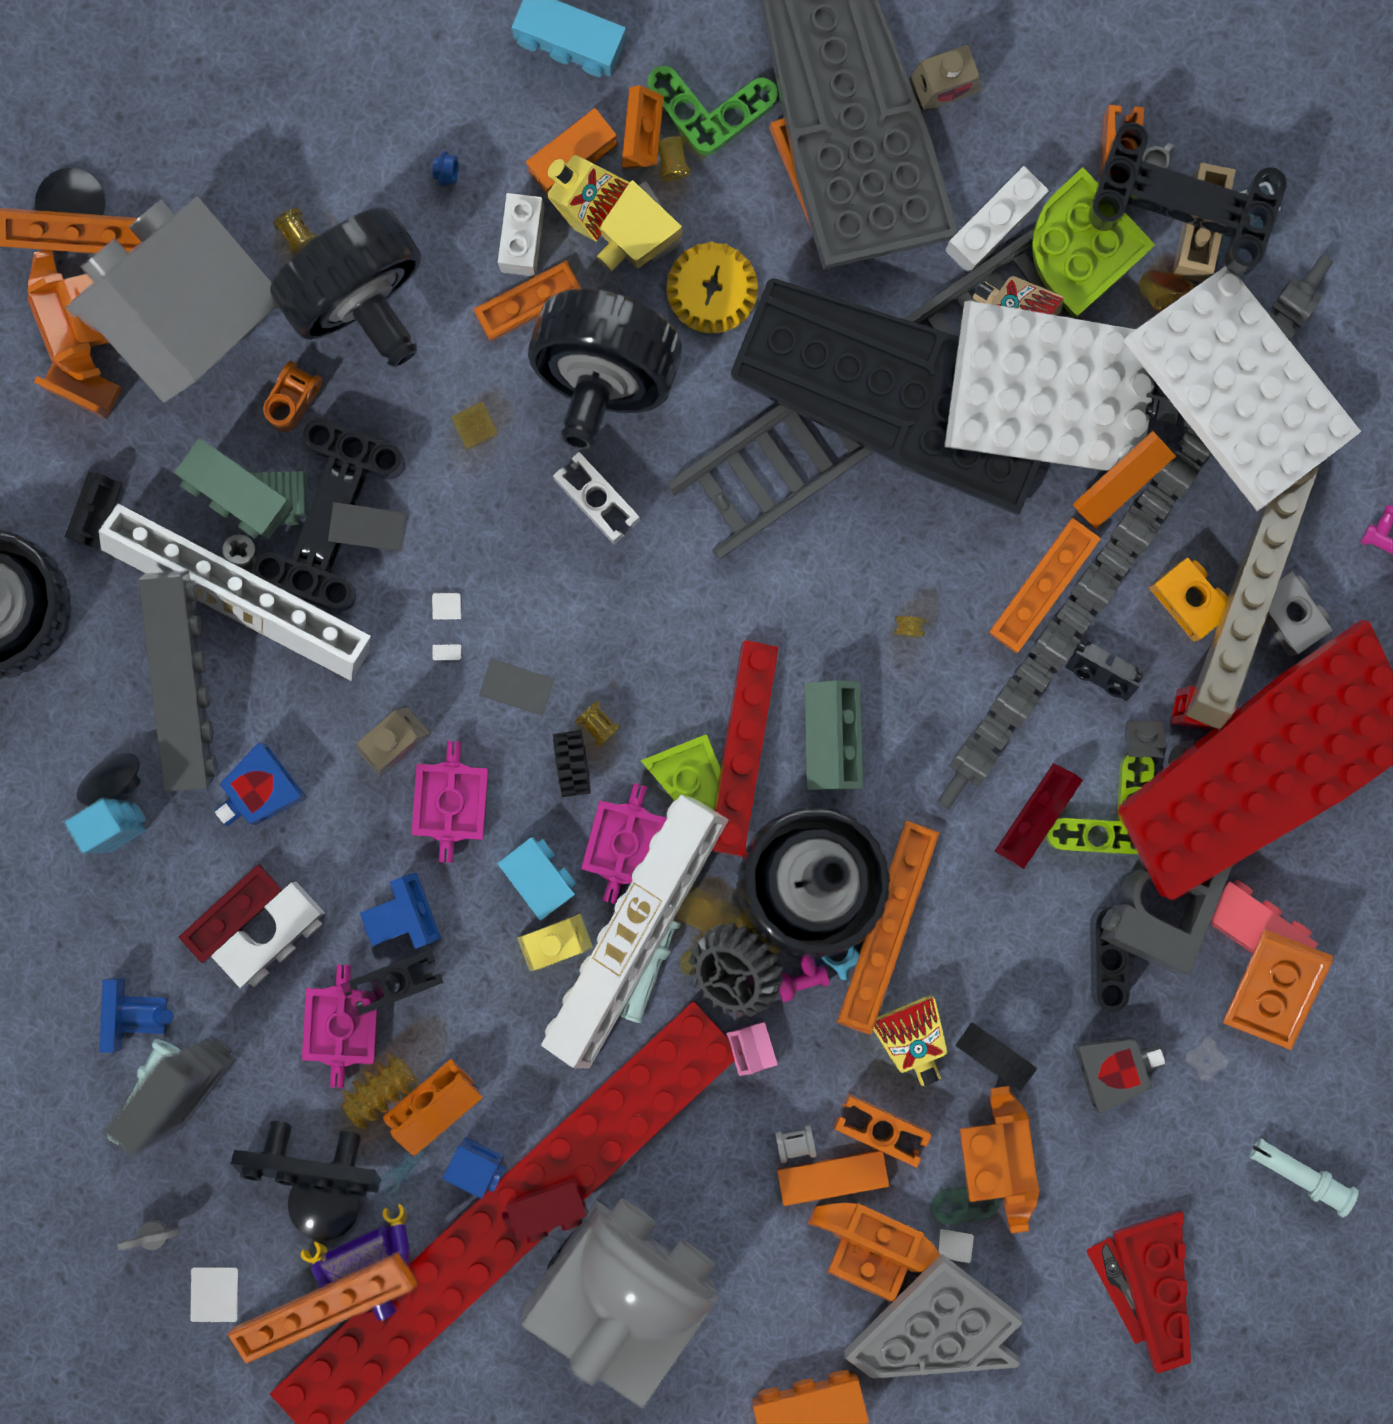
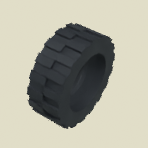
(996, 1057)

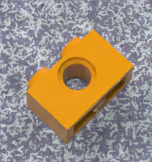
(1172, 591)

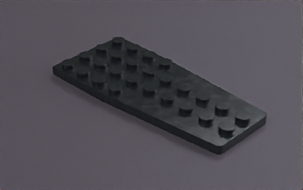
(872, 383)

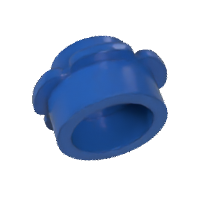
(446, 169)

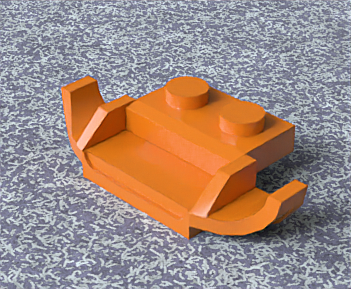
(64, 337)
(1001, 1159)
(873, 1248)

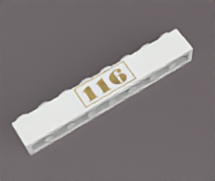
(237, 592)
(633, 932)

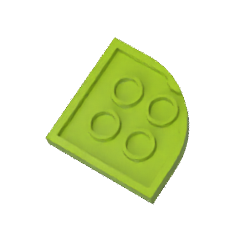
(1077, 257)

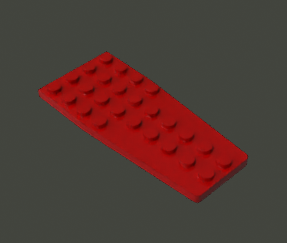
(1270, 766)

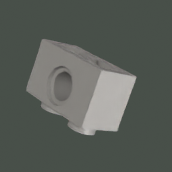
(1313, 618)

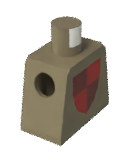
(947, 77)
(392, 740)

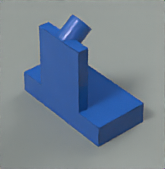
(402, 915)
(129, 1015)

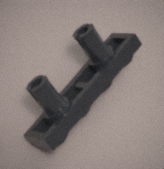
(320, 1175)

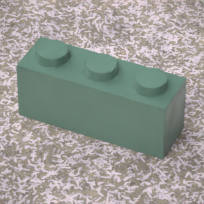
(232, 490)
(833, 735)

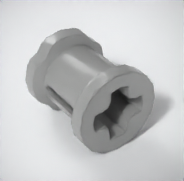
(236, 549)
(795, 1144)

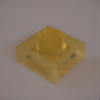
(474, 426)

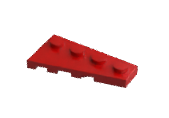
(1155, 1274)

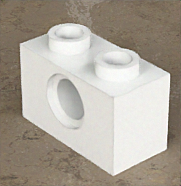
(521, 234)

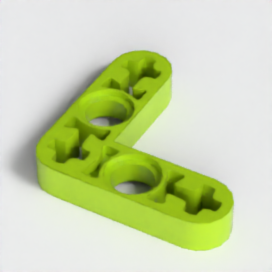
(1071, 824)

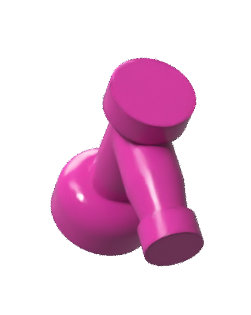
(1378, 534)
(812, 976)

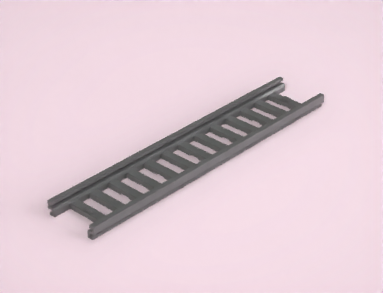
(758, 430)

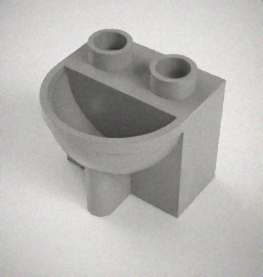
(174, 296)
(621, 1301)

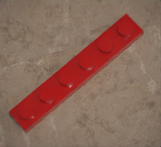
(744, 744)

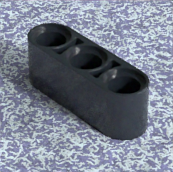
(1105, 977)

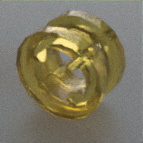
(909, 626)

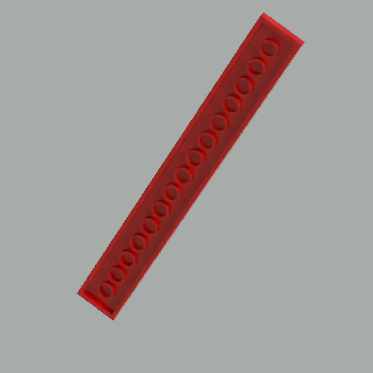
(477, 1245)

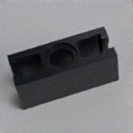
(405, 989)

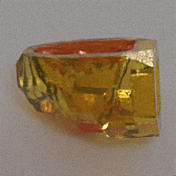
(1163, 288)

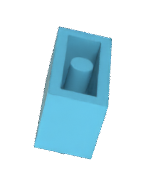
(537, 877)

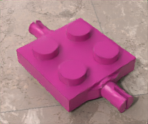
(450, 801)
(620, 840)
(333, 1033)

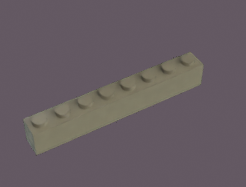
(1248, 604)

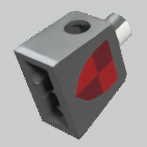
(1116, 1070)

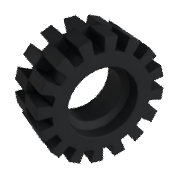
(571, 763)

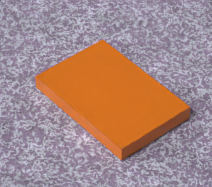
(1277, 989)

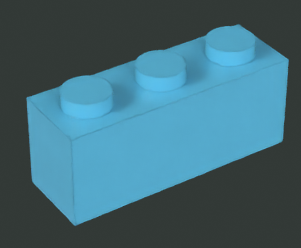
(569, 35)
(106, 826)

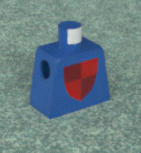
(258, 788)

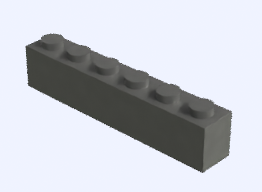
(177, 680)

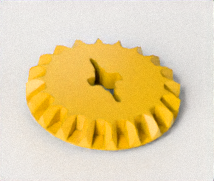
(725, 308)

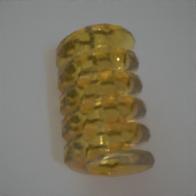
(378, 1091)

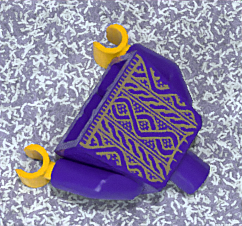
(360, 1253)

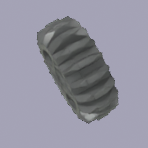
(736, 970)

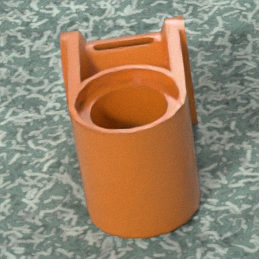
(291, 394)

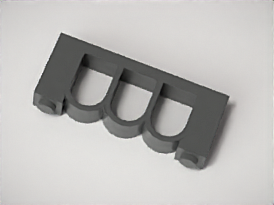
(1151, 938)
(169, 1095)

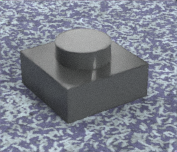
(1145, 739)

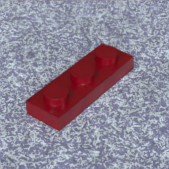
(1038, 815)
(230, 913)

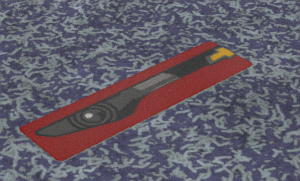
(1110, 1270)

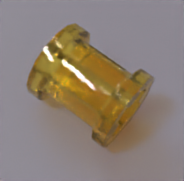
(673, 159)
(294, 229)
(597, 723)

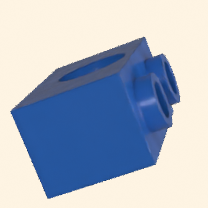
(474, 1168)

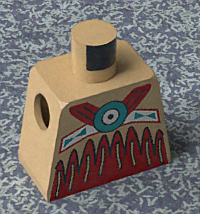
(1020, 295)

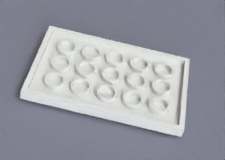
(1242, 387)
(1046, 388)

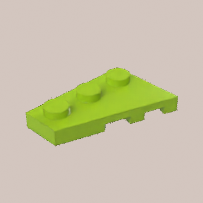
(687, 770)

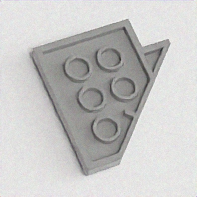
(938, 1327)

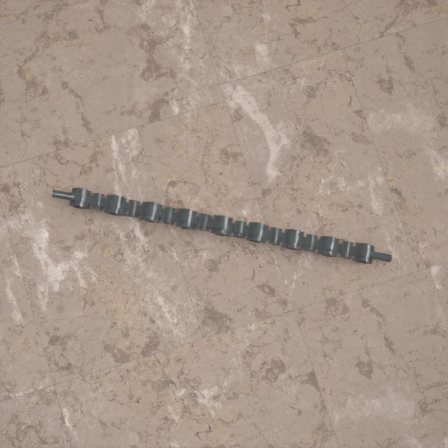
(1097, 583)

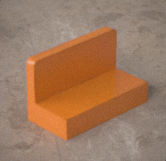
(642, 128)
(91, 394)

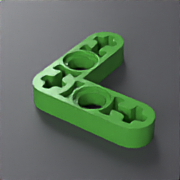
(715, 120)

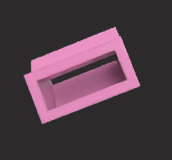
(755, 1047)

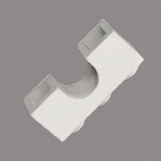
(996, 219)
(294, 915)

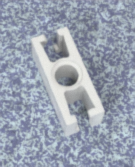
(597, 483)

